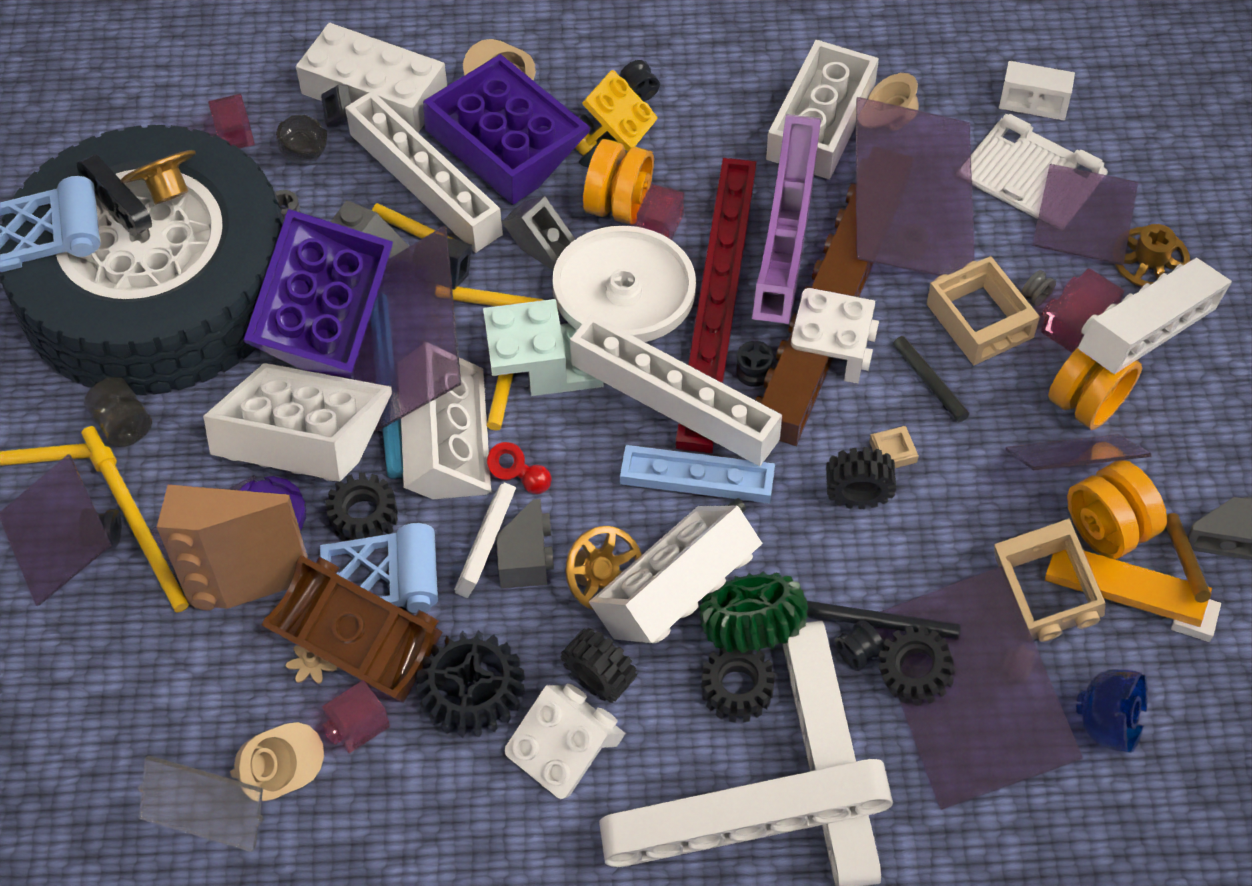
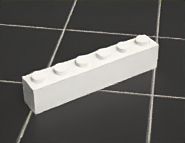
(424, 171)
(1153, 315)
(676, 389)

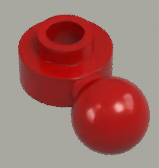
(535, 478)

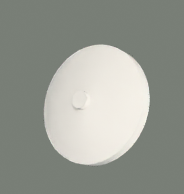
(626, 280)

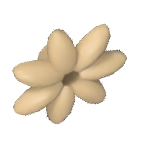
(309, 664)

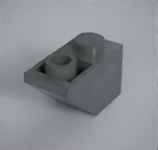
(522, 549)

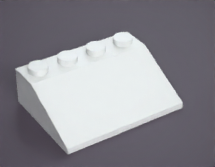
(297, 421)

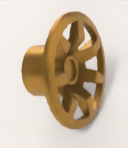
(162, 177)
(1152, 251)
(596, 566)

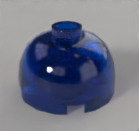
(1113, 708)

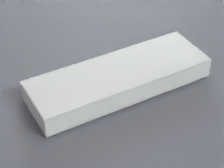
(484, 540)

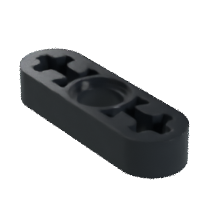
(115, 195)

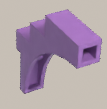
(788, 220)

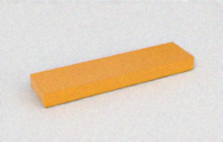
(1132, 586)

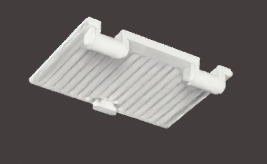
(1021, 168)

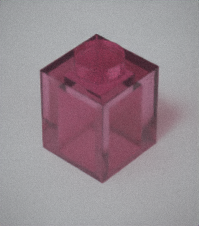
(232, 120)
(661, 210)
(354, 717)

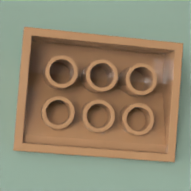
(229, 543)

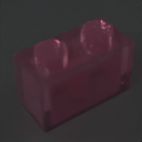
(1080, 300)

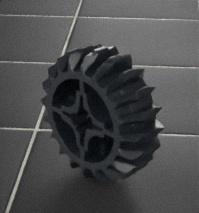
(443, 675)

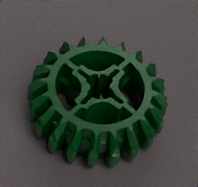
(754, 612)

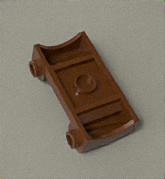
(354, 628)

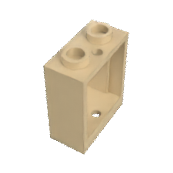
(996, 338)
(1041, 544)

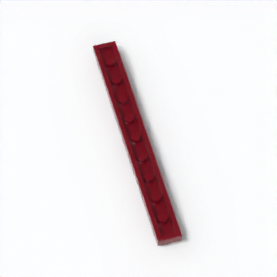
(720, 283)

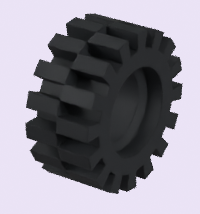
(860, 478)
(358, 491)
(909, 644)
(598, 665)
(737, 704)

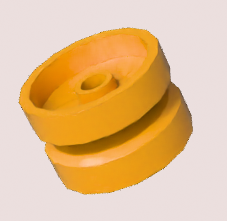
(617, 181)
(1092, 388)
(1117, 509)

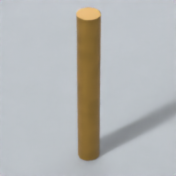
(1187, 558)

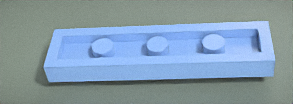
(697, 474)

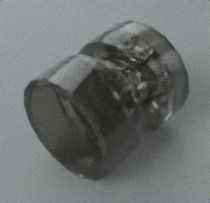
(118, 412)

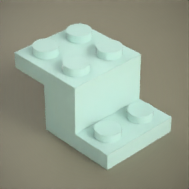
(534, 341)

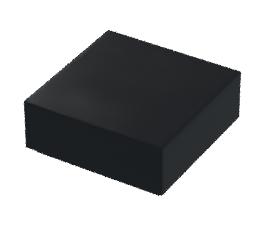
(334, 105)

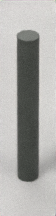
(931, 379)

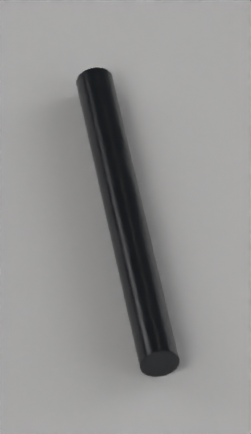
(881, 619)

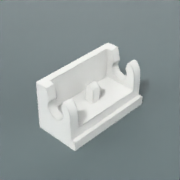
(1037, 90)

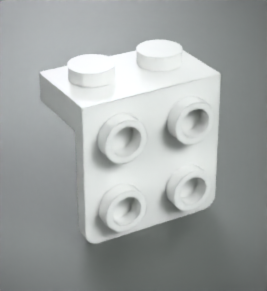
(836, 328)
(561, 738)

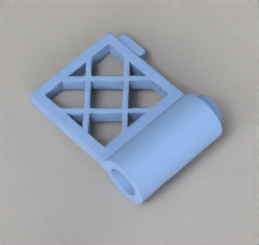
(72, 220)
(409, 564)

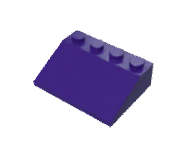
(503, 127)
(318, 295)

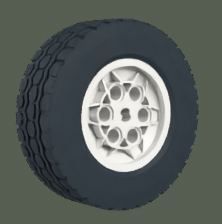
(157, 302)

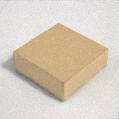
(897, 444)

